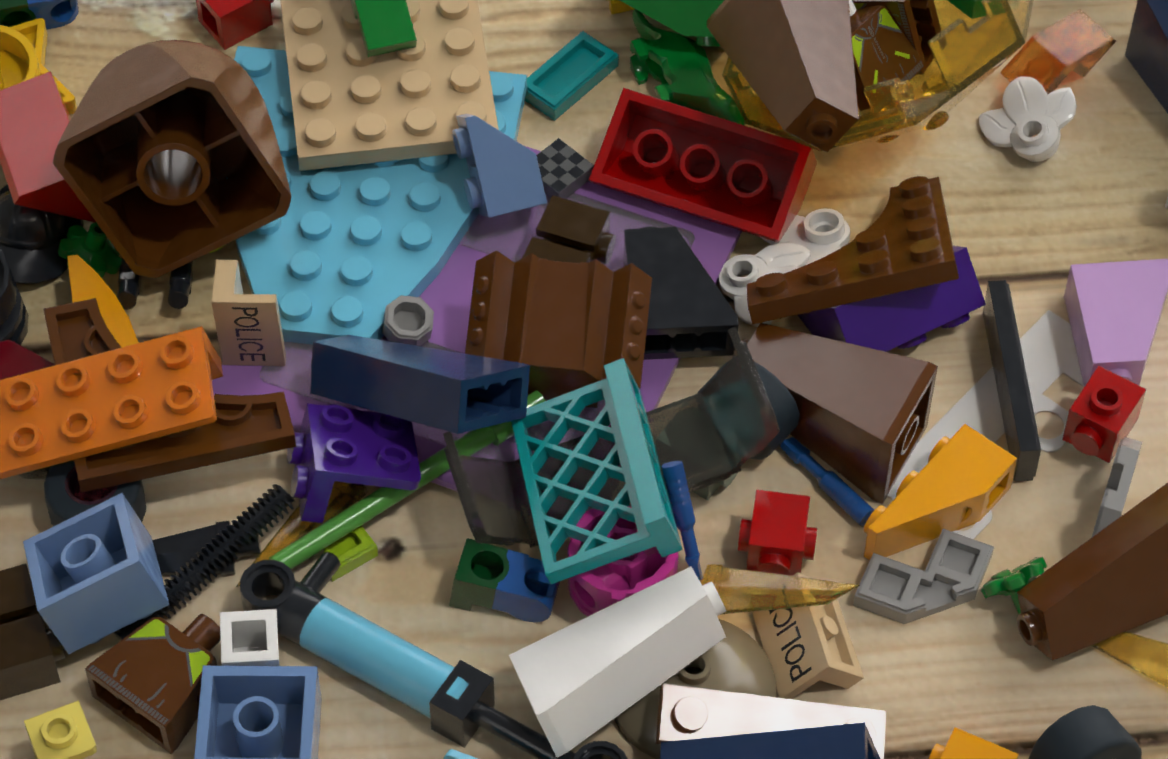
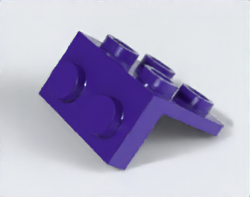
(350, 449)

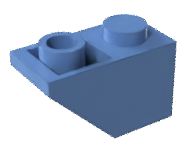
(501, 170)

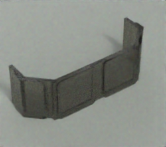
(705, 431)

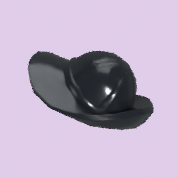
(32, 240)

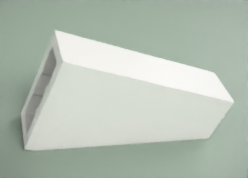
(617, 656)

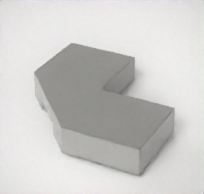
(1118, 483)
(911, 593)

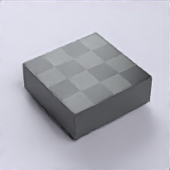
(562, 169)

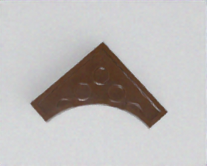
(897, 253)
(242, 429)

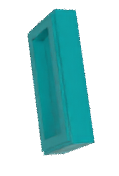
(570, 75)

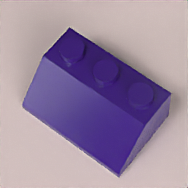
(903, 316)

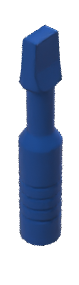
(829, 482)
(683, 511)

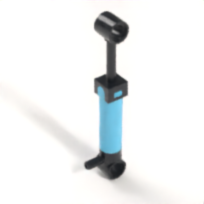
(452, 697)

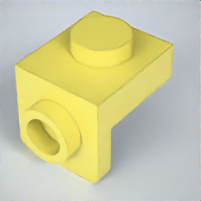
(61, 734)

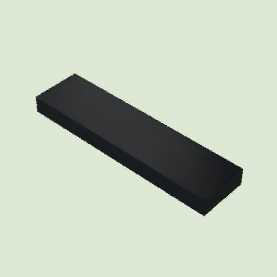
(1011, 380)

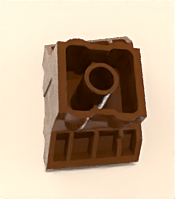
(559, 319)

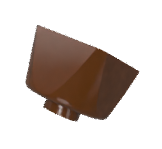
(157, 149)

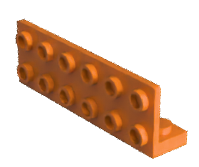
(107, 401)

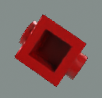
(1103, 414)
(778, 533)

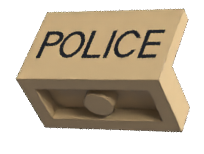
(245, 323)
(808, 647)

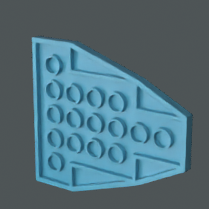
(360, 229)

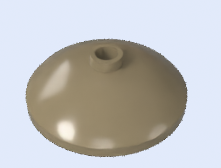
(730, 666)

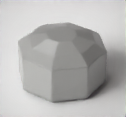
(408, 321)

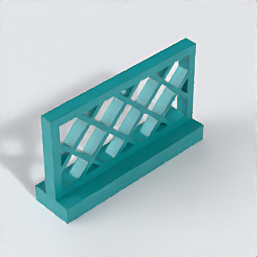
(638, 469)

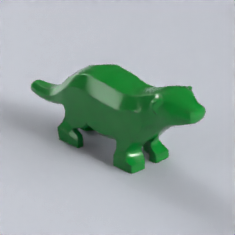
(680, 69)

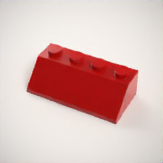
(704, 165)

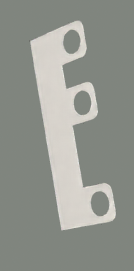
(1047, 353)

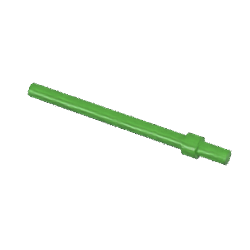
(386, 497)

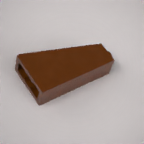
(1102, 585)

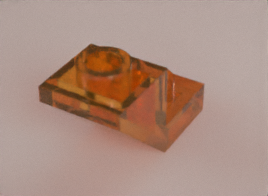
(1063, 47)

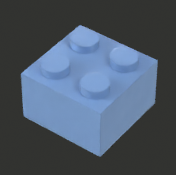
(95, 573)
(259, 712)

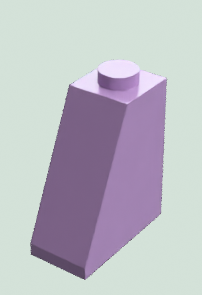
(1115, 314)

